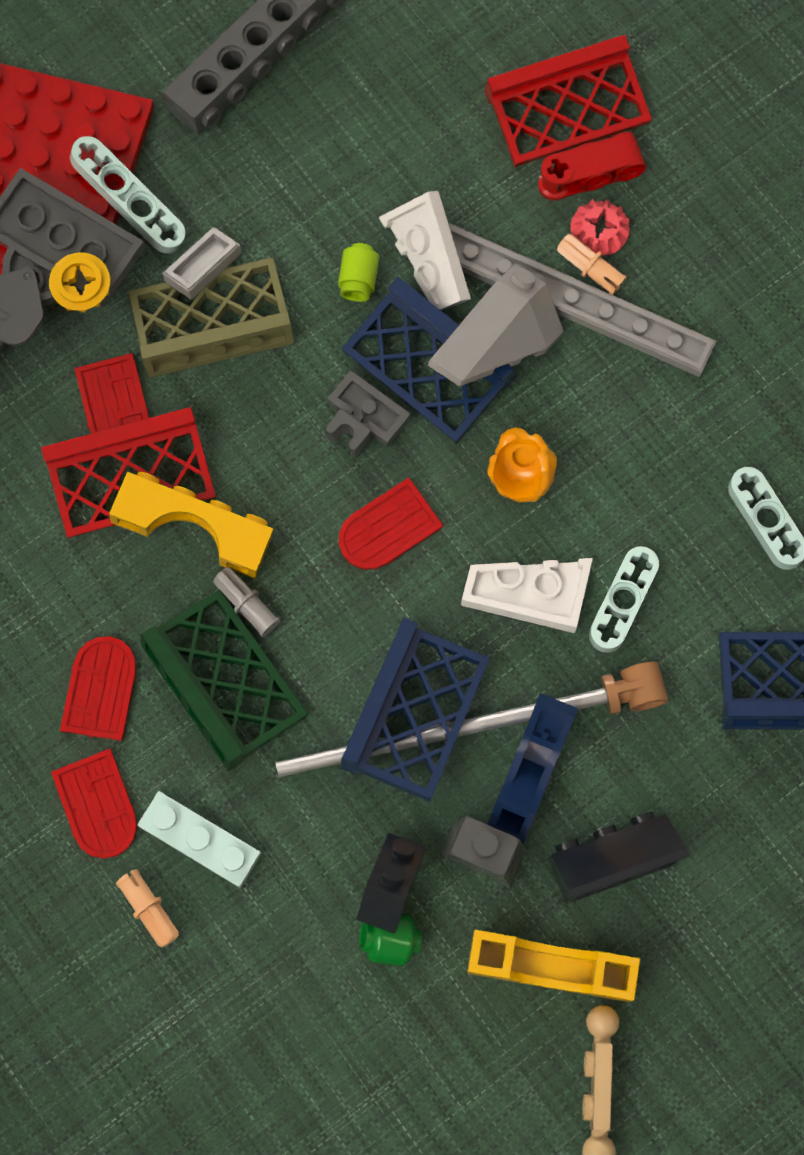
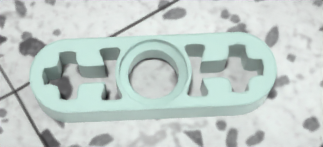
(744, 499)
(626, 570)

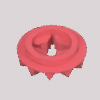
(610, 239)

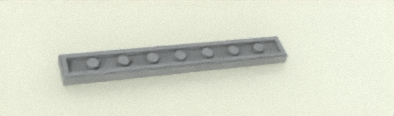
(590, 305)

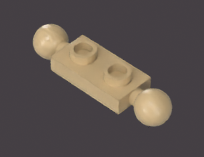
(602, 1024)

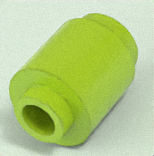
(358, 272)

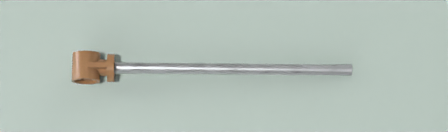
(640, 687)

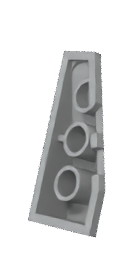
(502, 329)

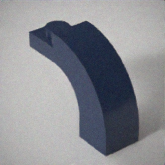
(532, 766)

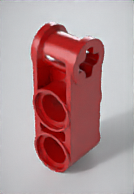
(591, 166)

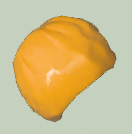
(522, 466)

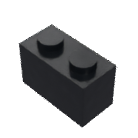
(391, 883)

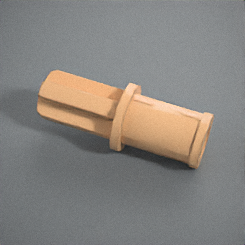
(591, 263)
(148, 908)

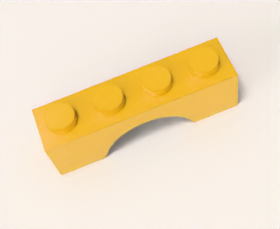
(146, 505)
(553, 966)

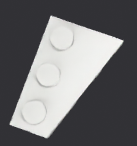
(428, 243)
(533, 593)

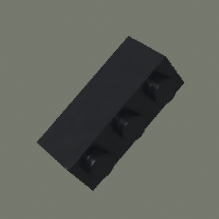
(616, 856)

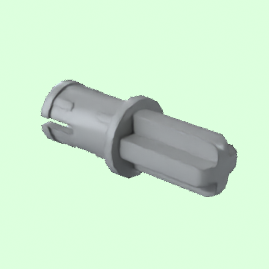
(246, 601)

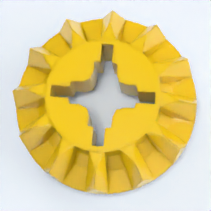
(66, 273)

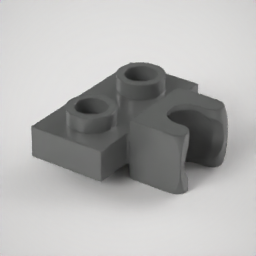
(363, 414)

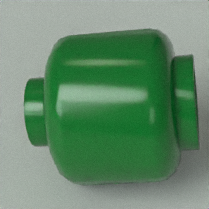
(390, 948)

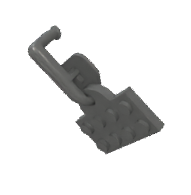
(38, 231)

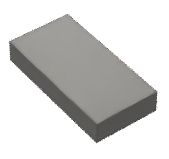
(202, 263)

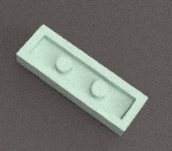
(199, 839)

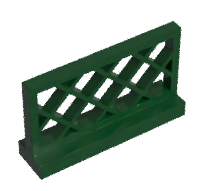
(194, 697)

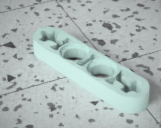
(123, 198)

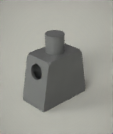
(484, 850)

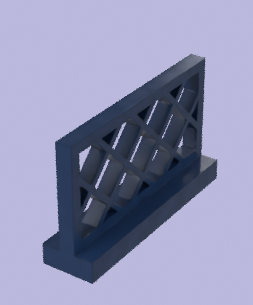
(439, 327)
(382, 698)
(757, 712)

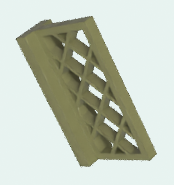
(216, 340)

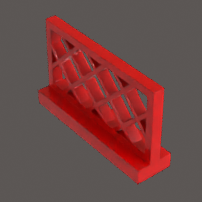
(558, 71)
(116, 441)

